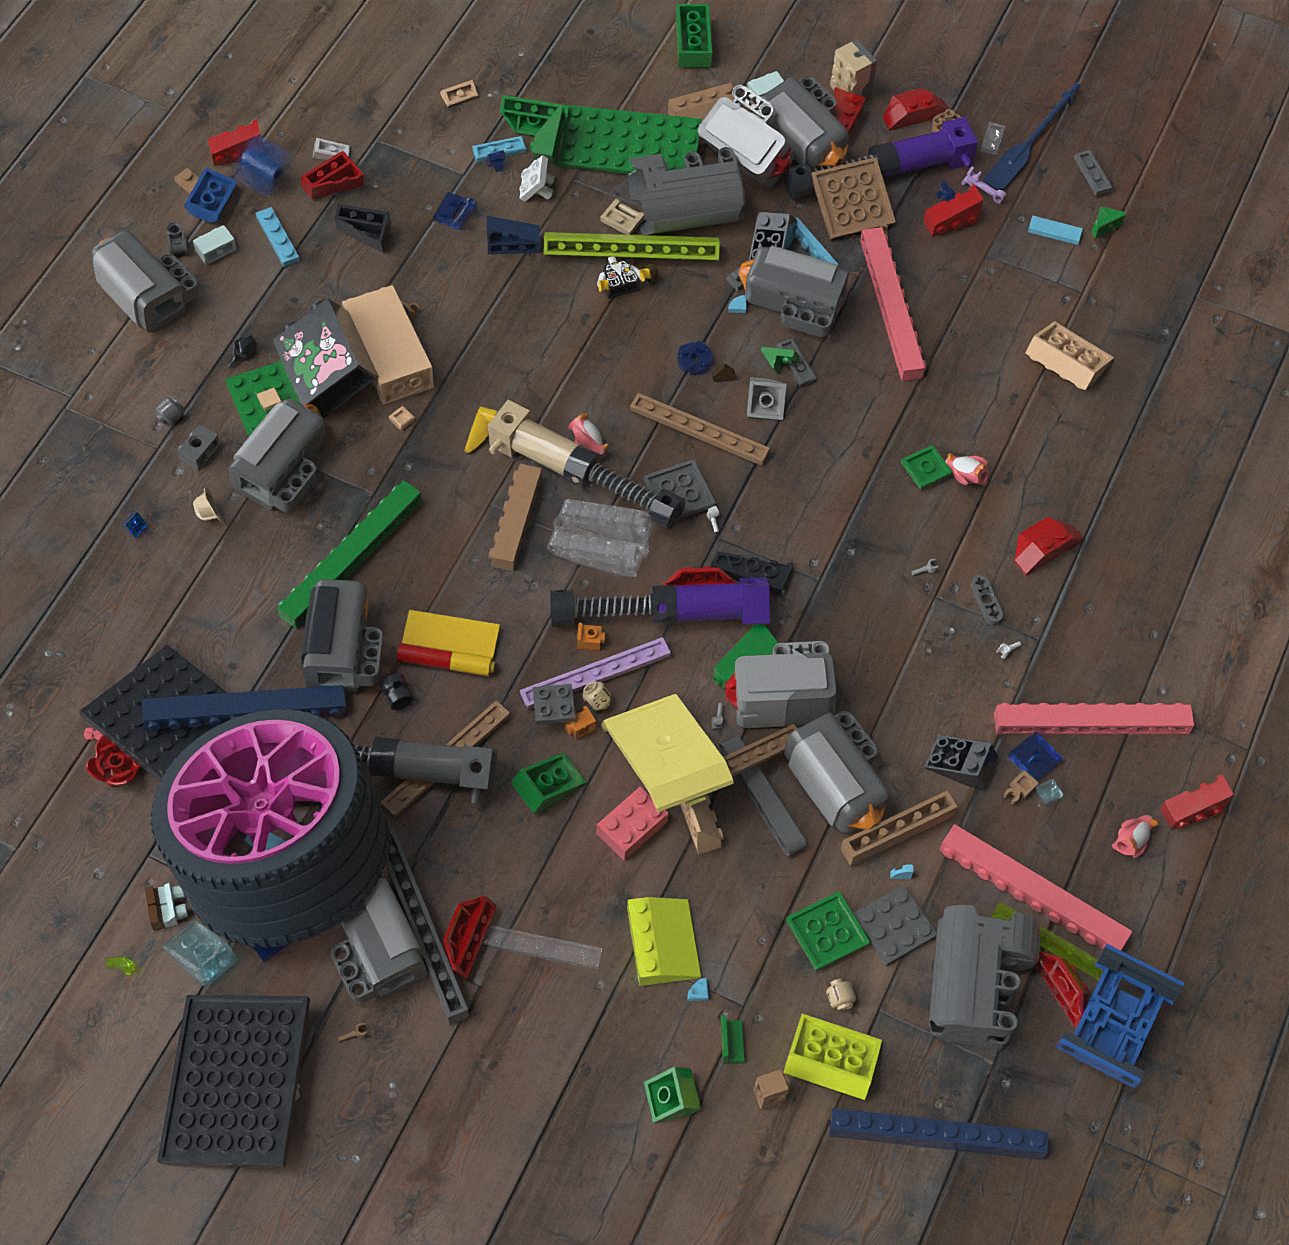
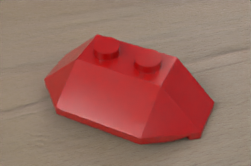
(912, 108)
(1043, 543)
(699, 576)
(467, 933)
(1064, 985)

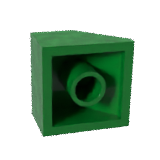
(672, 1094)

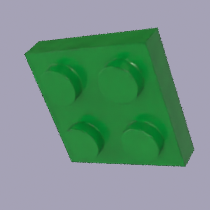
(926, 467)

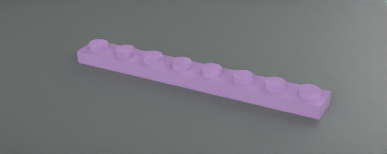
(605, 668)

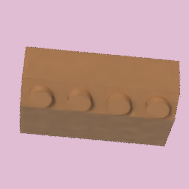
(699, 103)

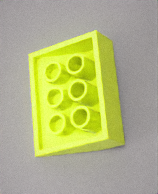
(663, 940)
(833, 1056)

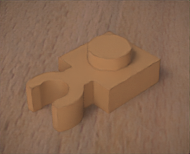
(1021, 785)

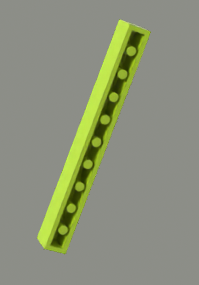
(631, 246)

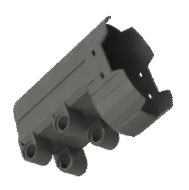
(687, 196)
(971, 974)

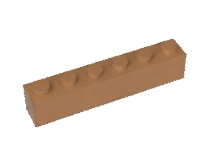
(516, 517)
(898, 828)

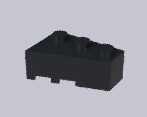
(364, 224)

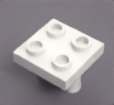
(534, 180)

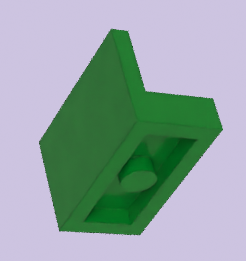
(732, 1041)

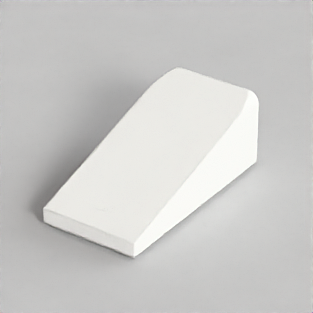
(326, 149)

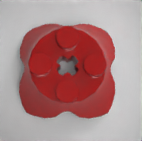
(103, 767)

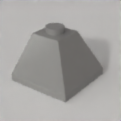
(766, 398)

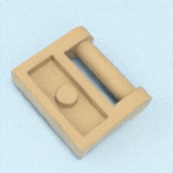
(620, 220)

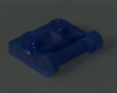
(449, 208)

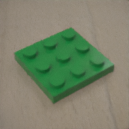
(827, 931)

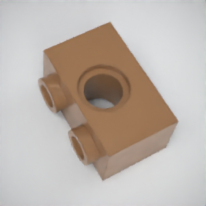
(771, 1089)

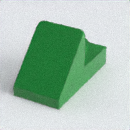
(1107, 220)
(777, 356)

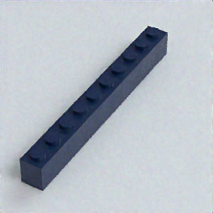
(220, 708)
(938, 1134)

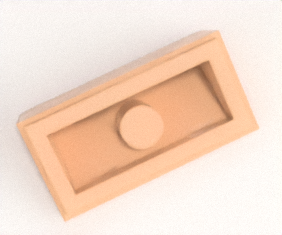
(459, 93)

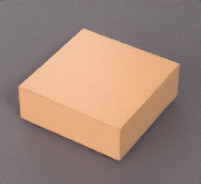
(268, 399)
(401, 418)

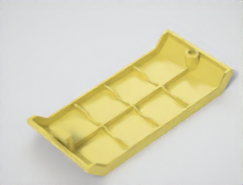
(669, 752)

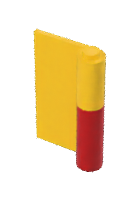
(449, 643)

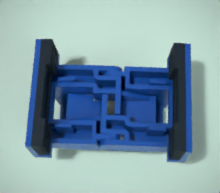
(1109, 1002)

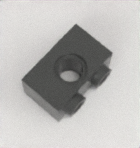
(194, 455)

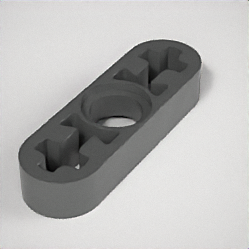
(987, 592)

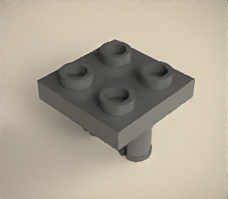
(553, 704)

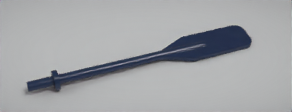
(1017, 157)

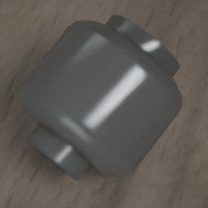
(169, 410)

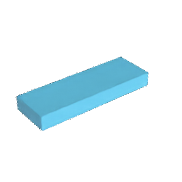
(510, 146)
(1055, 230)

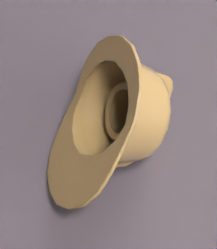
(206, 507)

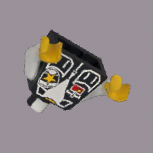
(621, 278)

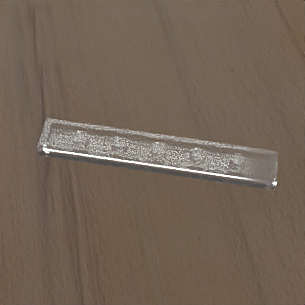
(542, 947)

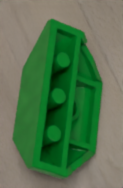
(527, 115)

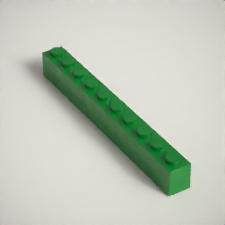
(353, 549)

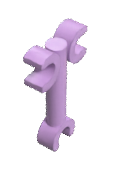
(973, 179)

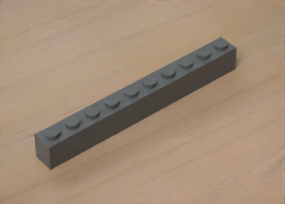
(425, 933)

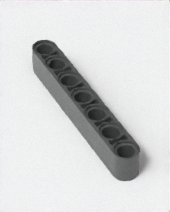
(767, 802)

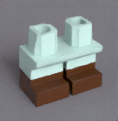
(162, 907)

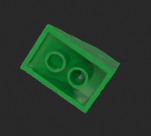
(549, 137)
(547, 782)

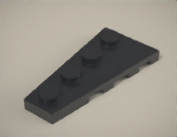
(739, 567)

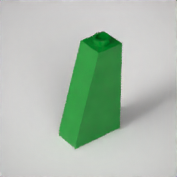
(755, 643)

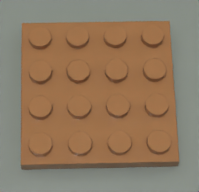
(853, 198)

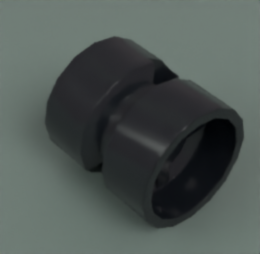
(397, 691)

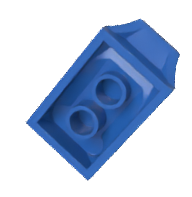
(210, 195)

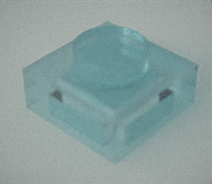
(1048, 791)

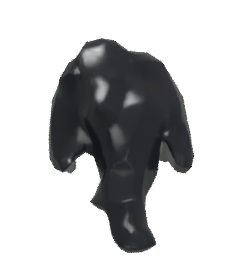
(243, 348)

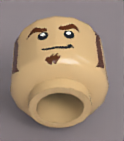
(596, 696)
(841, 995)

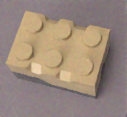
(854, 69)

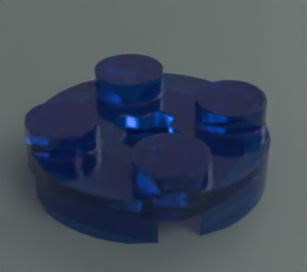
(696, 349)

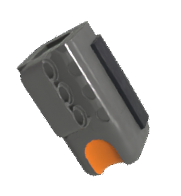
(338, 639)

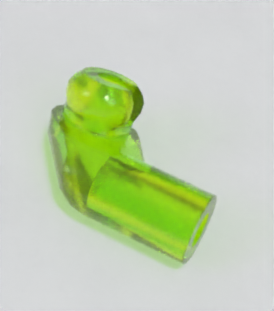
(122, 963)

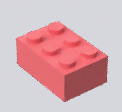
(631, 824)

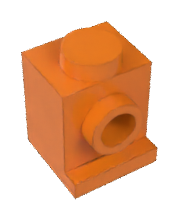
(590, 637)
(583, 724)

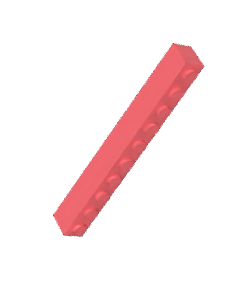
(892, 304)
(1093, 719)
(1033, 889)

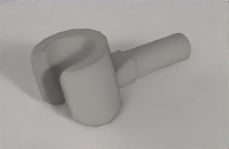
(928, 568)
(717, 721)

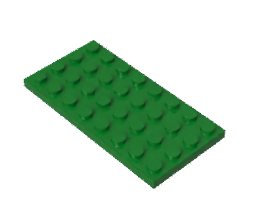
(607, 137)

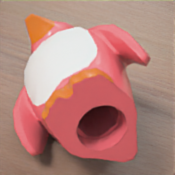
(587, 434)
(968, 469)
(1134, 835)

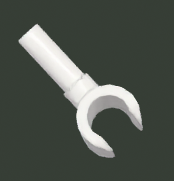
(711, 514)
(1005, 649)

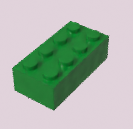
(693, 35)

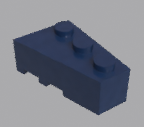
(512, 236)

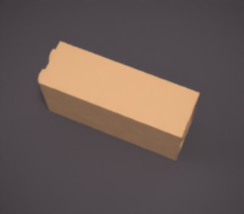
(390, 344)

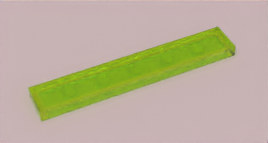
(1056, 945)

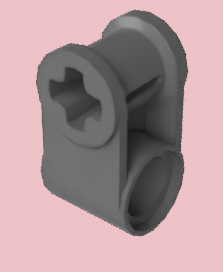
(176, 239)

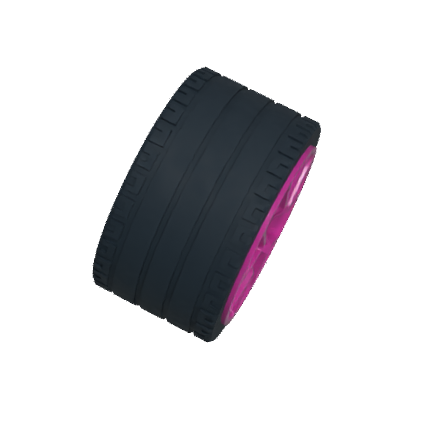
(248, 781)

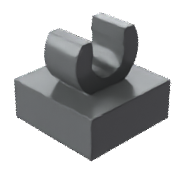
(734, 280)

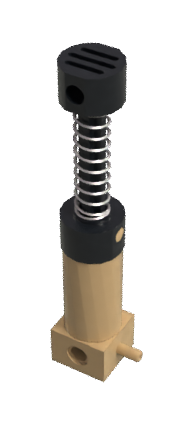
(515, 432)

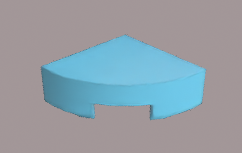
(737, 305)
(905, 873)
(698, 991)

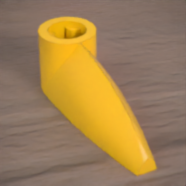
(480, 428)

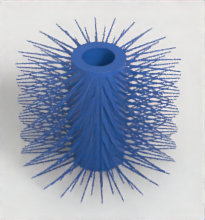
(262, 165)

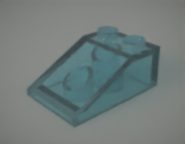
(200, 953)

